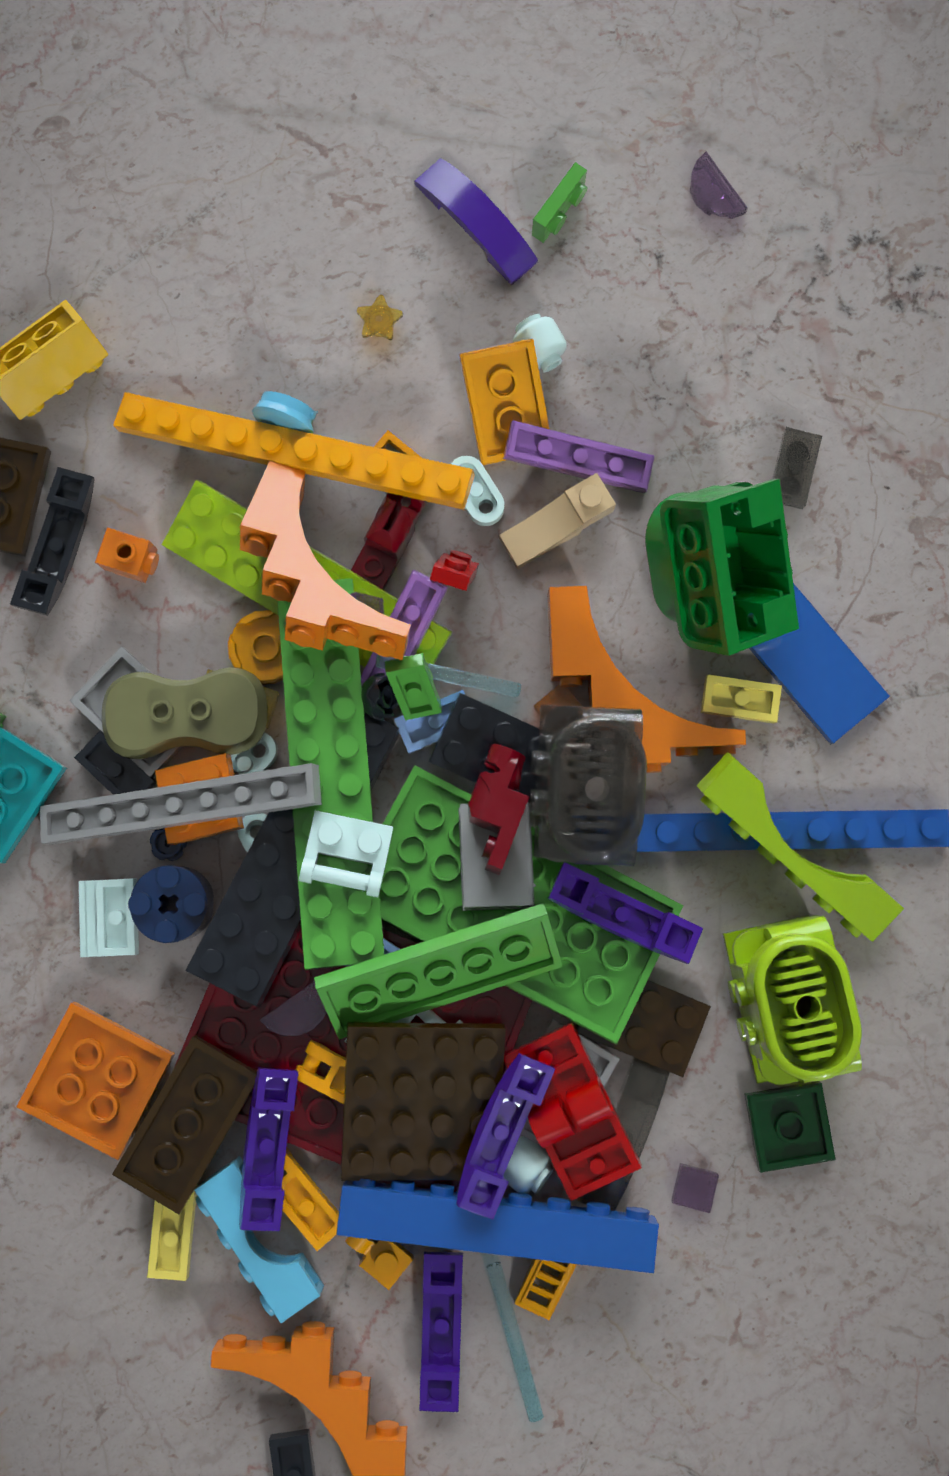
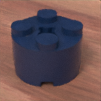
(150, 903)

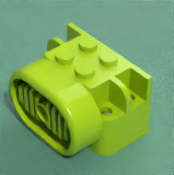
(770, 973)

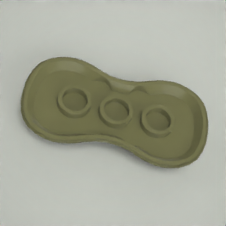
(213, 712)

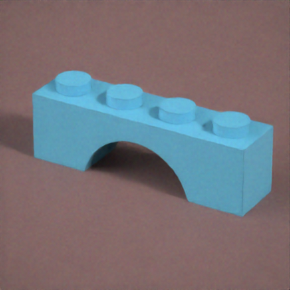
(284, 1280)

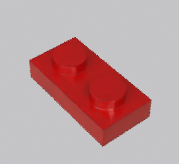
(455, 570)

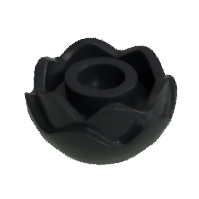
(378, 697)

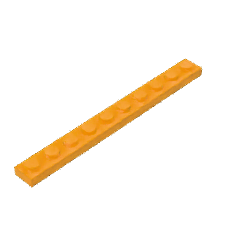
(305, 451)

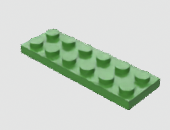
(441, 970)

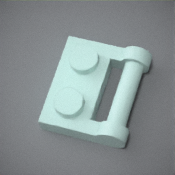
(348, 840)

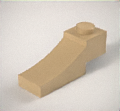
(558, 521)

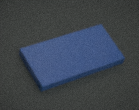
(821, 673)

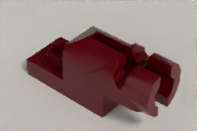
(387, 539)
(497, 804)

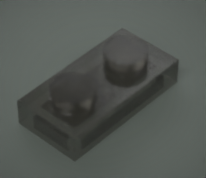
(796, 465)

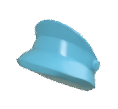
(284, 411)

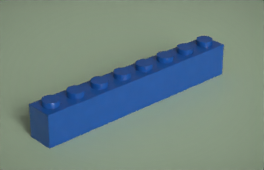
(519, 1228)

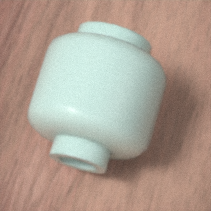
(547, 339)
(528, 1167)

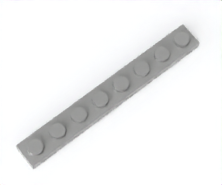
(181, 804)

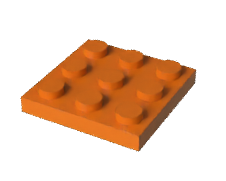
(95, 1080)

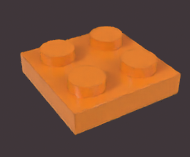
(193, 771)

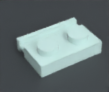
(106, 919)

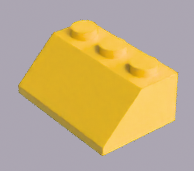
(47, 360)

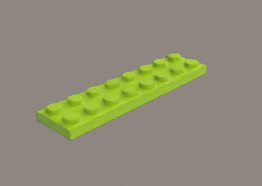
(209, 537)

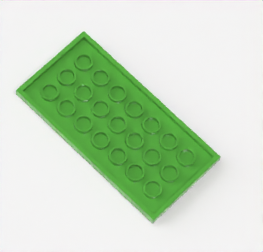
(424, 899)

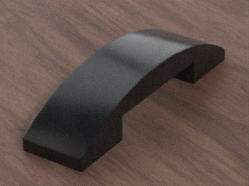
(57, 543)

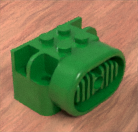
(723, 565)

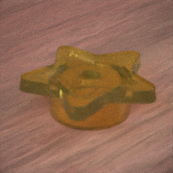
(375, 328)

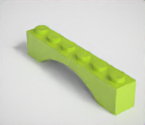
(855, 896)

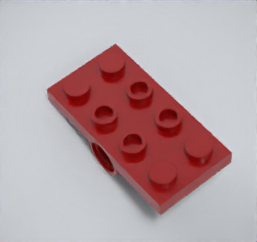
(577, 1116)

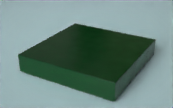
(790, 1126)

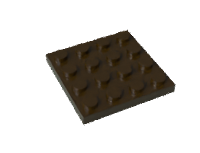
(416, 1097)

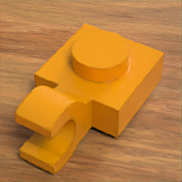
(382, 1259)

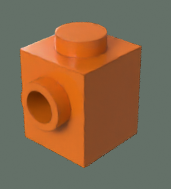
(127, 555)

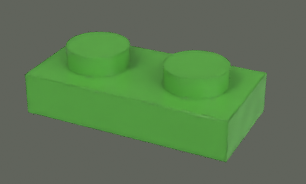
(567, 193)
(413, 686)

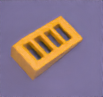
(560, 1283)

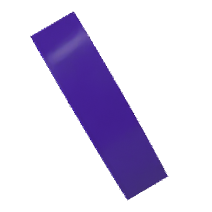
(479, 218)
(624, 915)
(498, 1133)
(266, 1149)
(441, 1331)

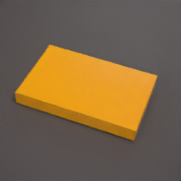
(501, 388)

